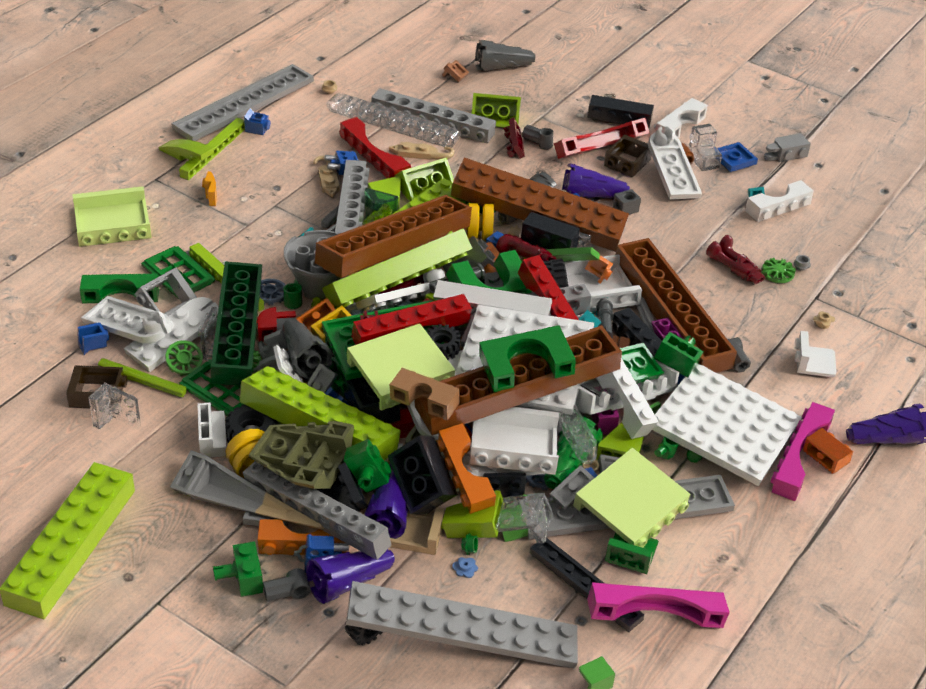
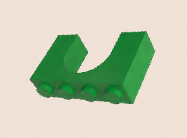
(507, 266)
(545, 342)

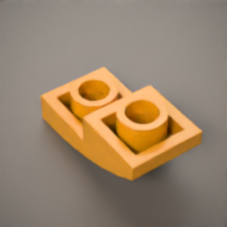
(210, 188)

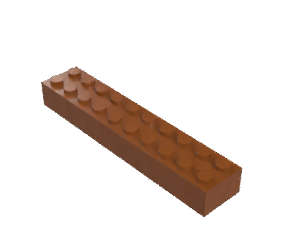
(521, 196)
(391, 235)
(671, 299)
(594, 355)

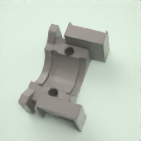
(267, 351)

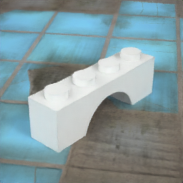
(690, 112)
(764, 207)
(638, 415)

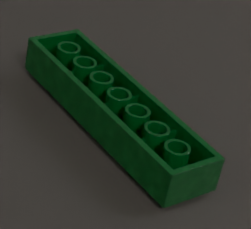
(236, 323)

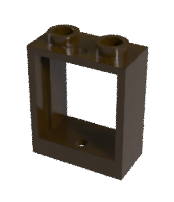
(627, 145)
(92, 375)

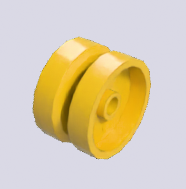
(481, 222)
(240, 448)

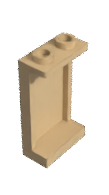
(421, 532)

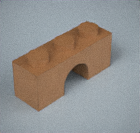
(410, 385)

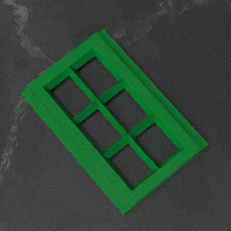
(185, 259)
(204, 395)

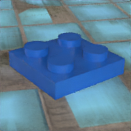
(736, 157)

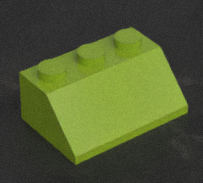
(497, 108)
(422, 177)

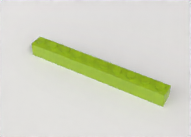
(218, 143)
(211, 264)

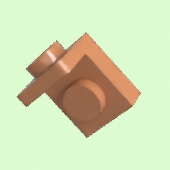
(456, 70)

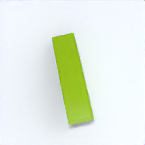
(186, 149)

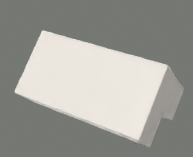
(211, 431)

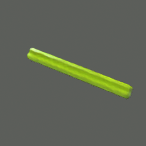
(147, 379)

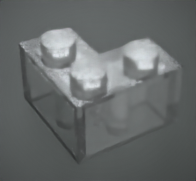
(703, 147)

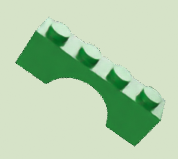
(97, 287)

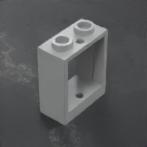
(176, 282)

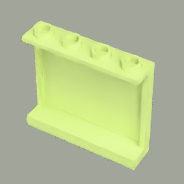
(111, 216)
(384, 357)
(633, 498)

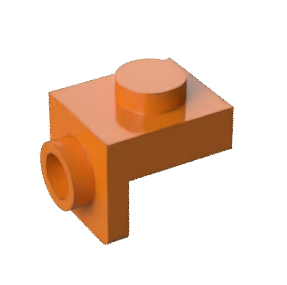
(600, 268)

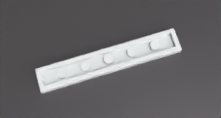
(494, 298)

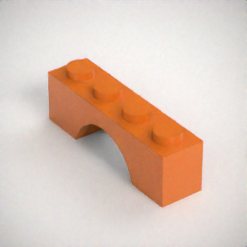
(475, 490)
(278, 539)

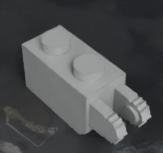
(788, 148)

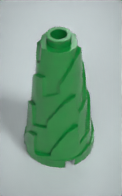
(567, 459)

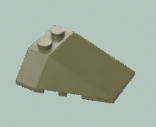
(305, 453)

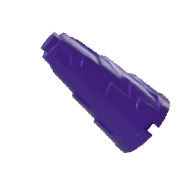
(591, 183)
(899, 426)
(389, 507)
(335, 573)

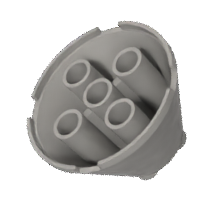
(300, 258)

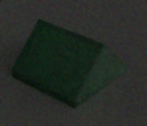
(375, 199)

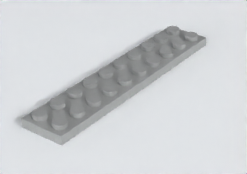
(238, 103)
(706, 497)
(462, 625)

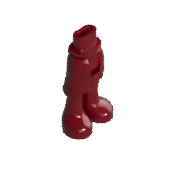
(526, 250)
(739, 263)

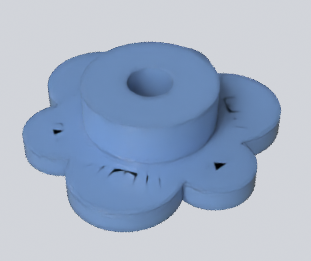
(465, 567)

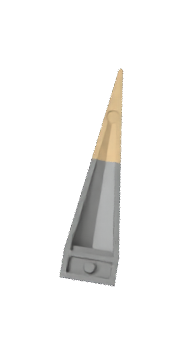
(213, 483)

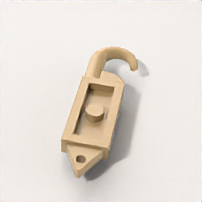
(420, 151)
(328, 178)

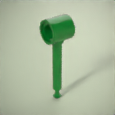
(292, 295)

